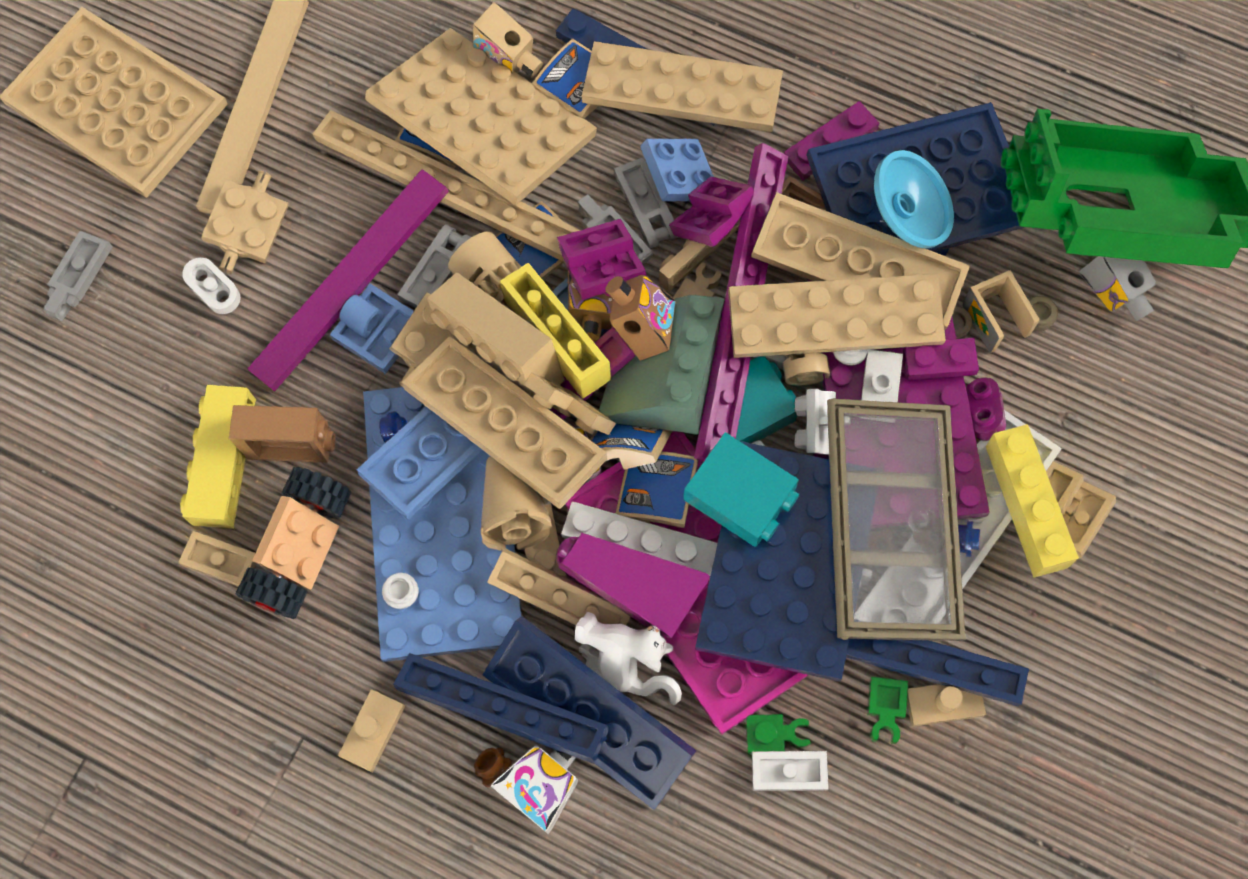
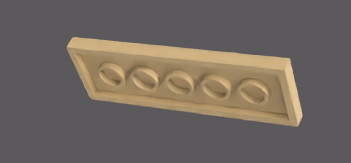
(682, 86)
(836, 248)
(836, 315)
(505, 422)

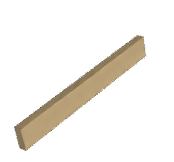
(254, 99)

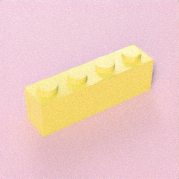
(577, 354)
(217, 463)
(1031, 501)

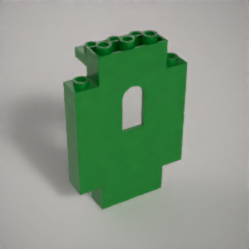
(1180, 198)

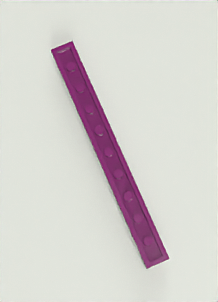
(728, 373)

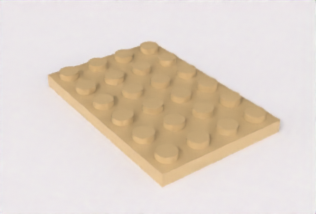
(114, 101)
(481, 115)

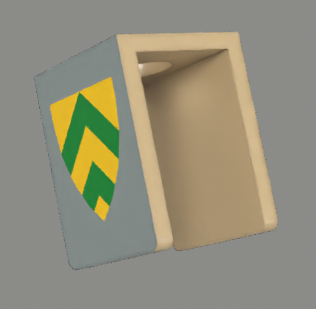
(1014, 300)

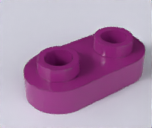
(986, 402)

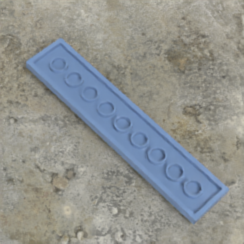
(424, 455)

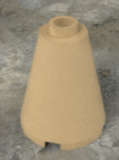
(511, 510)

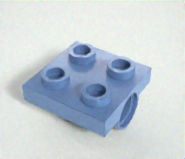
(676, 166)
(371, 326)

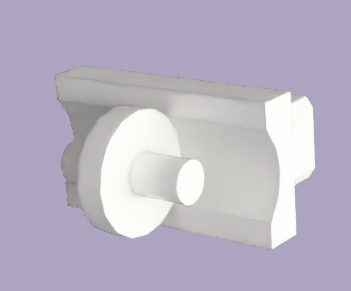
(814, 407)

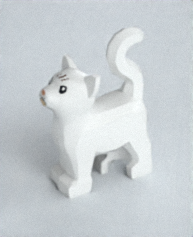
(618, 656)

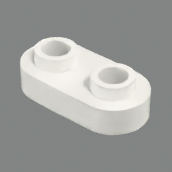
(213, 287)

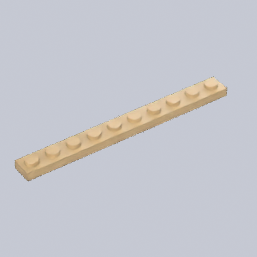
(464, 192)

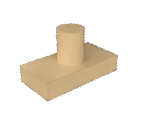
(942, 704)
(371, 730)

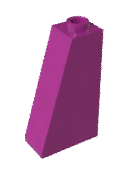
(633, 581)

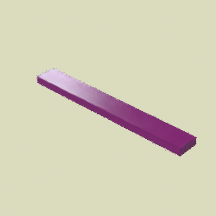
(348, 279)

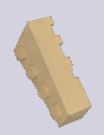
(494, 332)

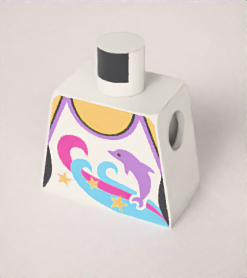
(539, 785)

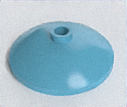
(913, 199)

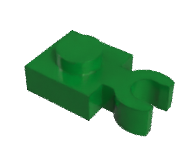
(887, 701)
(768, 733)

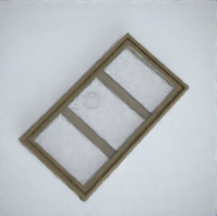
(894, 521)

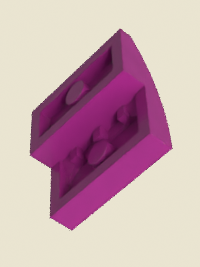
(714, 211)
(598, 256)

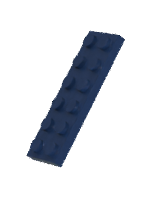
(637, 747)

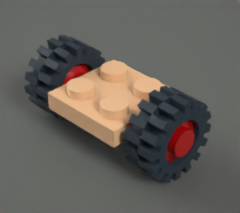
(295, 543)

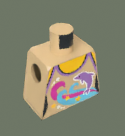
(505, 41)

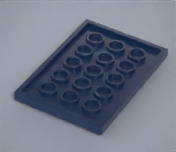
(961, 148)
(780, 597)

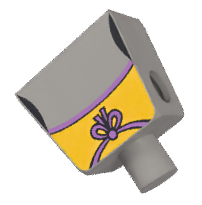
(1120, 284)

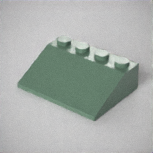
(671, 386)

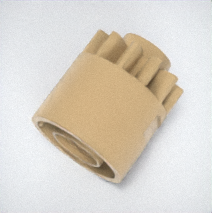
(484, 263)

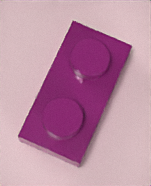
(951, 359)

